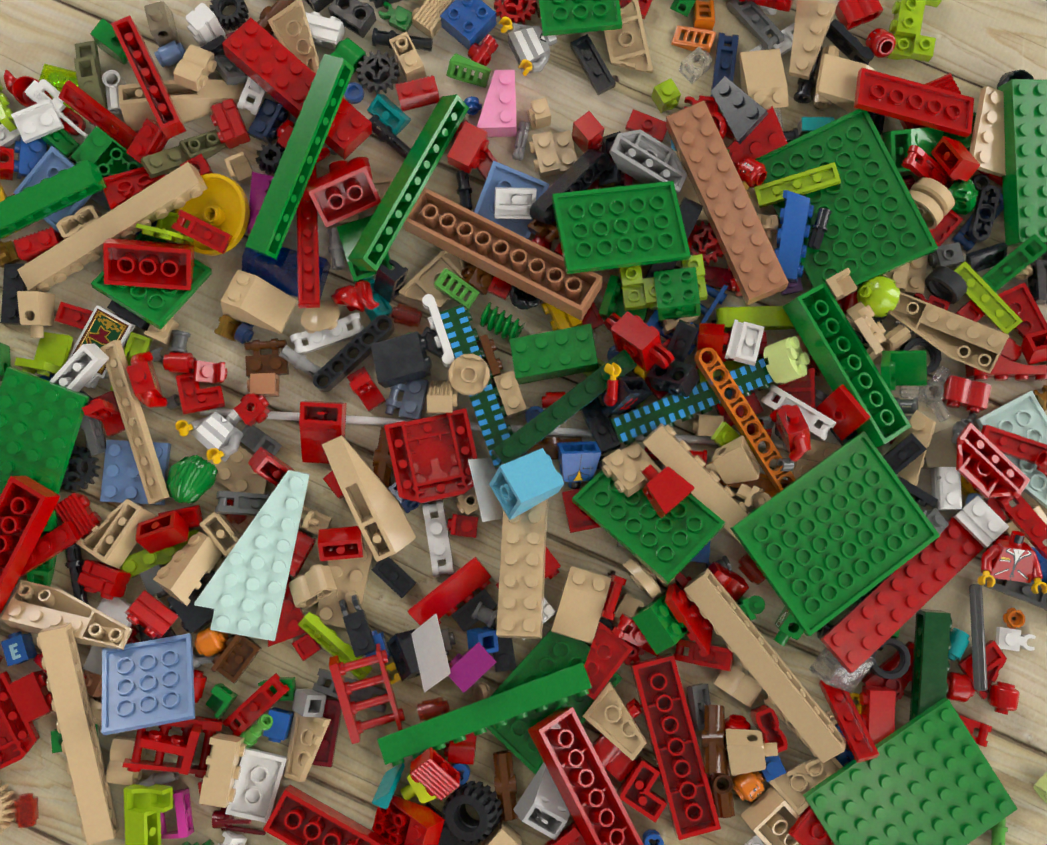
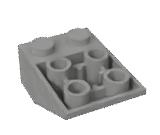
(543, 805)

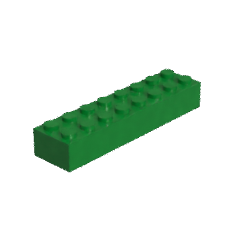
(1025, 160)
(846, 361)

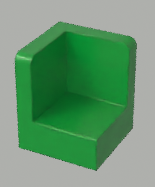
(221, 699)

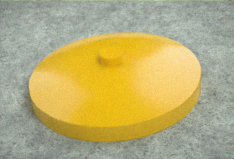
(221, 206)

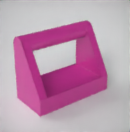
(183, 816)

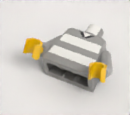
(528, 45)
(215, 433)

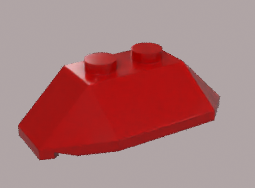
(987, 466)

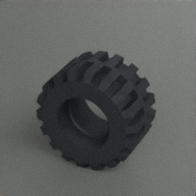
(461, 823)

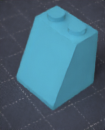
(525, 482)

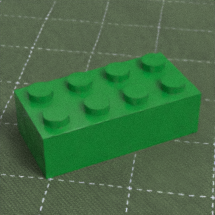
(554, 354)

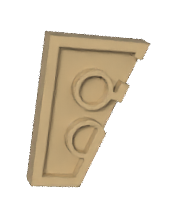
(923, 429)
(615, 722)
(303, 745)
(802, 779)

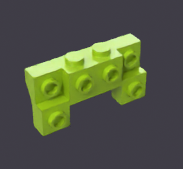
(907, 29)
(641, 292)
(143, 811)

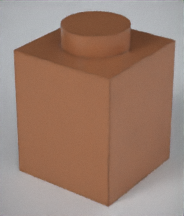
(264, 384)

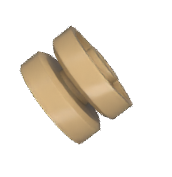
(932, 200)
(644, 578)

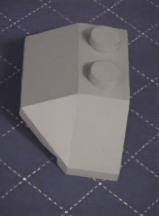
(647, 159)

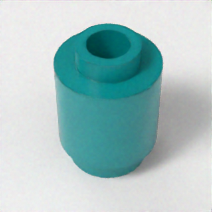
(959, 643)

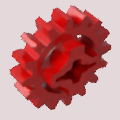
(514, 9)
(697, 241)

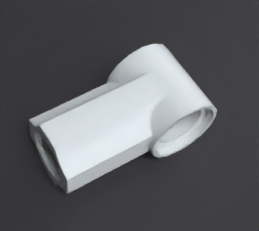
(112, 90)

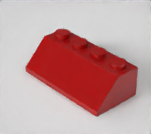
(148, 264)
(451, 592)

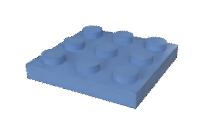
(47, 167)
(507, 177)
(121, 474)

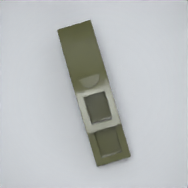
(89, 71)
(170, 159)

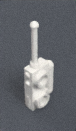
(36, 92)

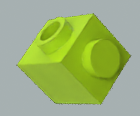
(666, 95)

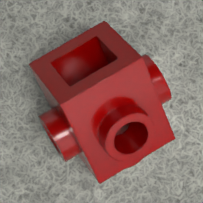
(253, 409)

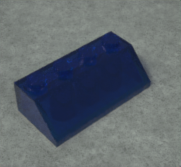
(281, 271)

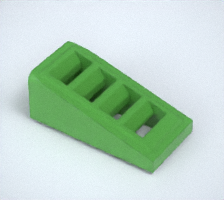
(459, 74)
(460, 283)

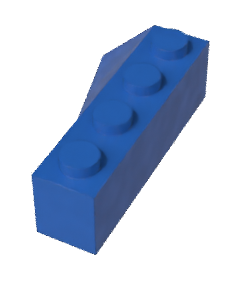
(793, 233)

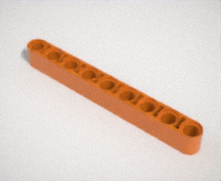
(748, 417)

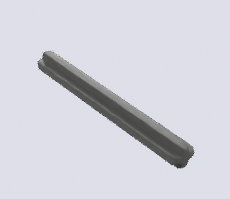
(978, 637)

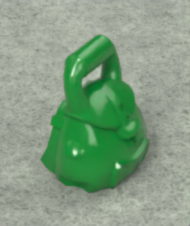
(964, 196)

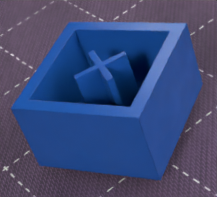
(468, 21)

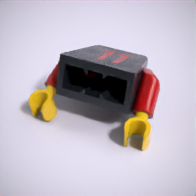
(624, 392)

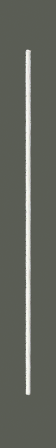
(475, 426)

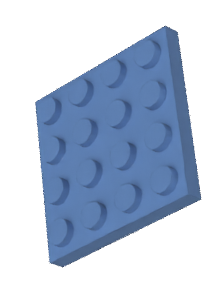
(147, 684)

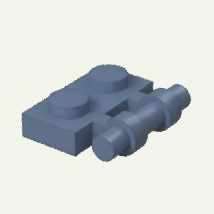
(412, 401)

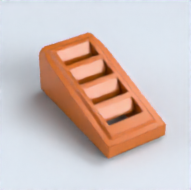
(701, 9)
(702, 34)

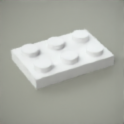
(257, 785)

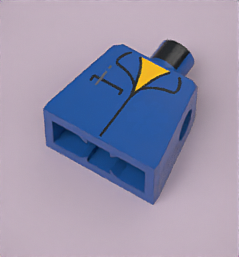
(578, 461)

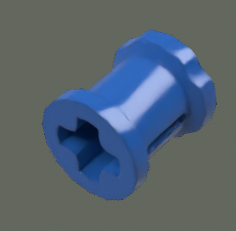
(648, 834)

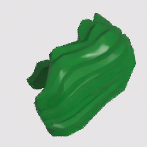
(190, 479)

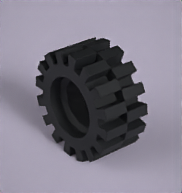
(233, 19)

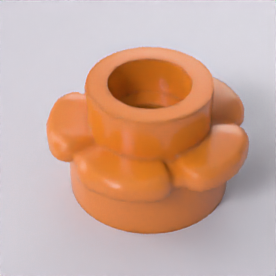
(1019, 618)

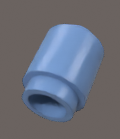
(170, 53)

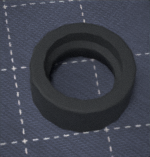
(946, 284)
(935, 354)
(903, 665)

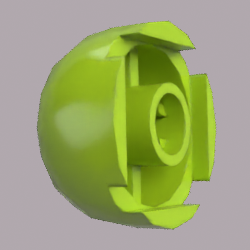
(879, 294)

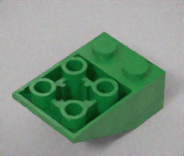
(898, 143)
(105, 153)
(349, 235)
(659, 624)

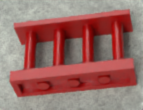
(350, 708)
(209, 727)

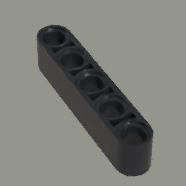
(576, 178)
(690, 212)
(343, 355)

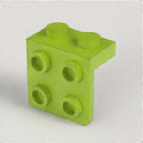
(164, 231)
(49, 356)

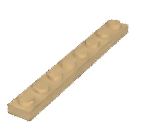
(135, 424)

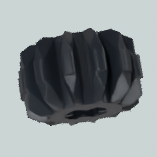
(266, 158)

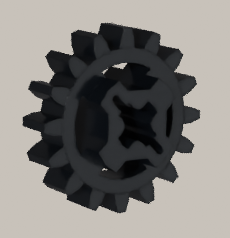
(370, 68)
(85, 467)

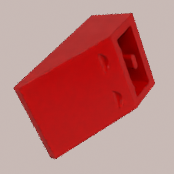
(319, 424)
(408, 823)

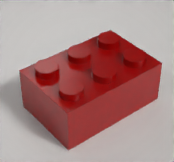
(343, 193)

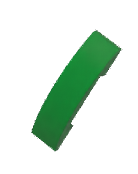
(1015, 262)
(44, 573)

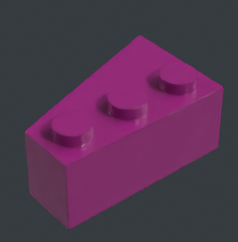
(259, 187)
(470, 666)

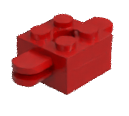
(639, 341)

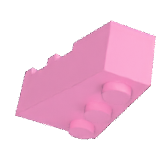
(499, 108)

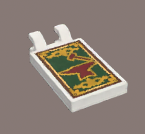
(102, 329)

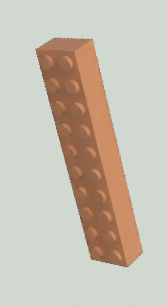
(726, 203)
(502, 253)

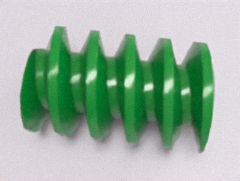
(500, 323)

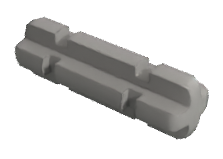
(521, 139)

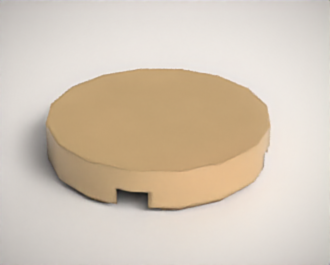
(469, 374)

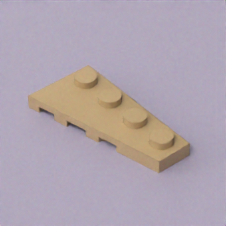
(810, 29)
(294, 33)
(988, 132)

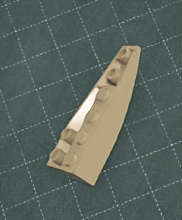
(188, 102)
(951, 333)
(369, 500)
(43, 606)

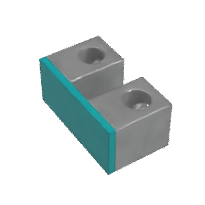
(809, 124)

